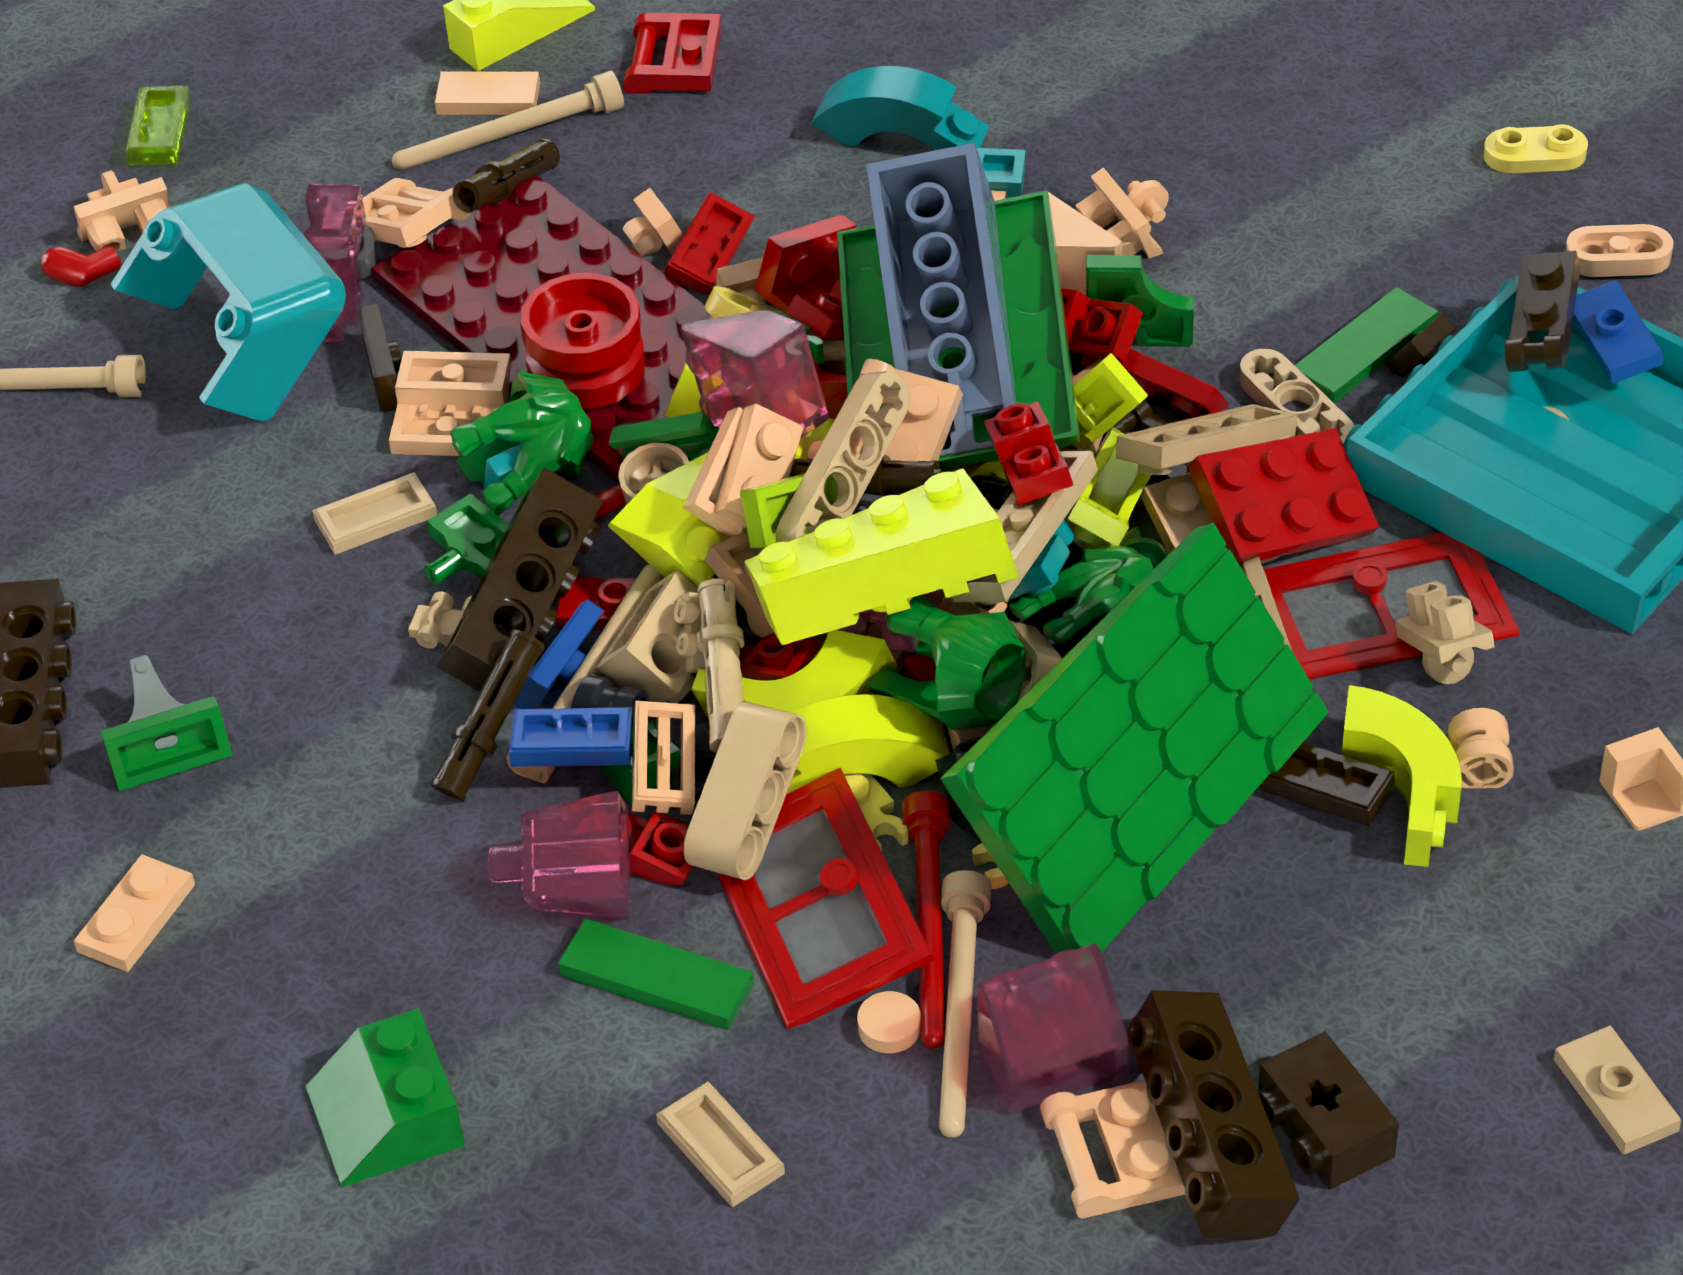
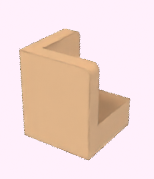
(1644, 778)

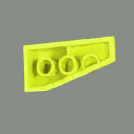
(668, 533)

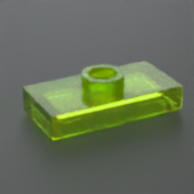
(158, 125)

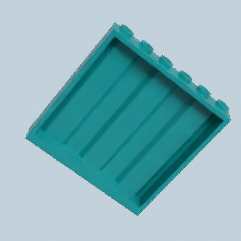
(1559, 500)

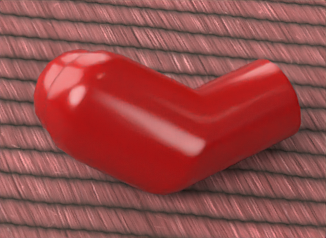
(77, 268)

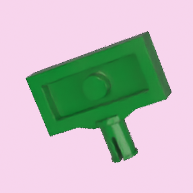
(468, 534)

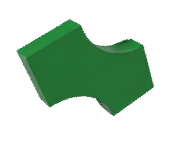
(1166, 315)

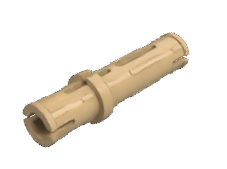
(721, 652)

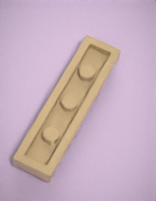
(1180, 442)
(1031, 527)

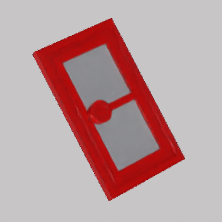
(1346, 604)
(824, 906)

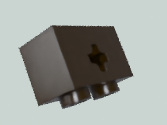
(1327, 1111)

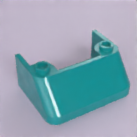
(276, 282)

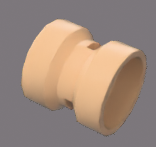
(1481, 747)

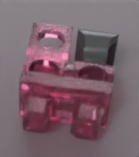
(343, 242)

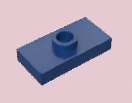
(1615, 332)
(561, 657)
(571, 737)

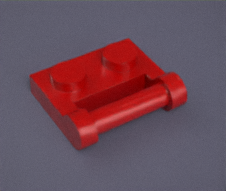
(688, 54)

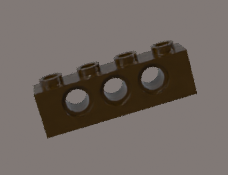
(549, 510)
(31, 669)
(1211, 1115)

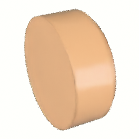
(889, 1022)

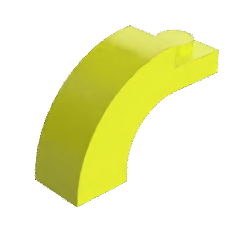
(1107, 502)
(838, 670)
(869, 737)
(1425, 765)

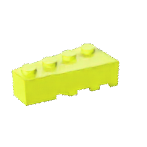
(882, 558)

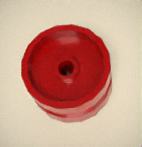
(587, 335)

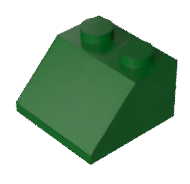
(385, 1100)

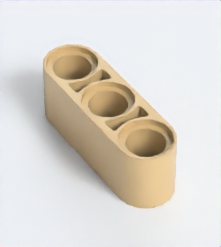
(745, 790)

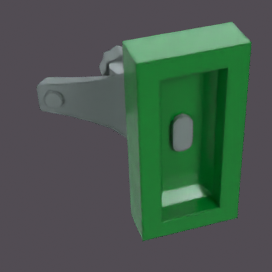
(163, 733)

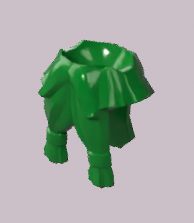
(542, 418)
(1097, 581)
(966, 685)

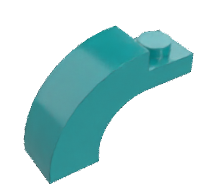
(899, 102)

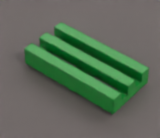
(689, 432)

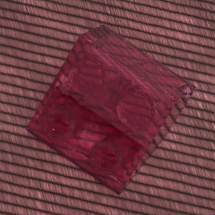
(754, 361)
(1051, 1028)

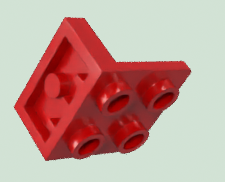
(801, 262)

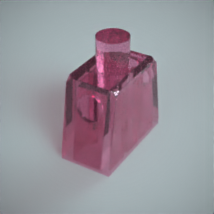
(571, 857)

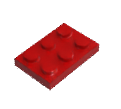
(1283, 495)

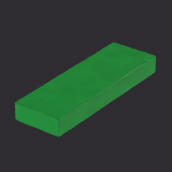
(1366, 343)
(656, 974)

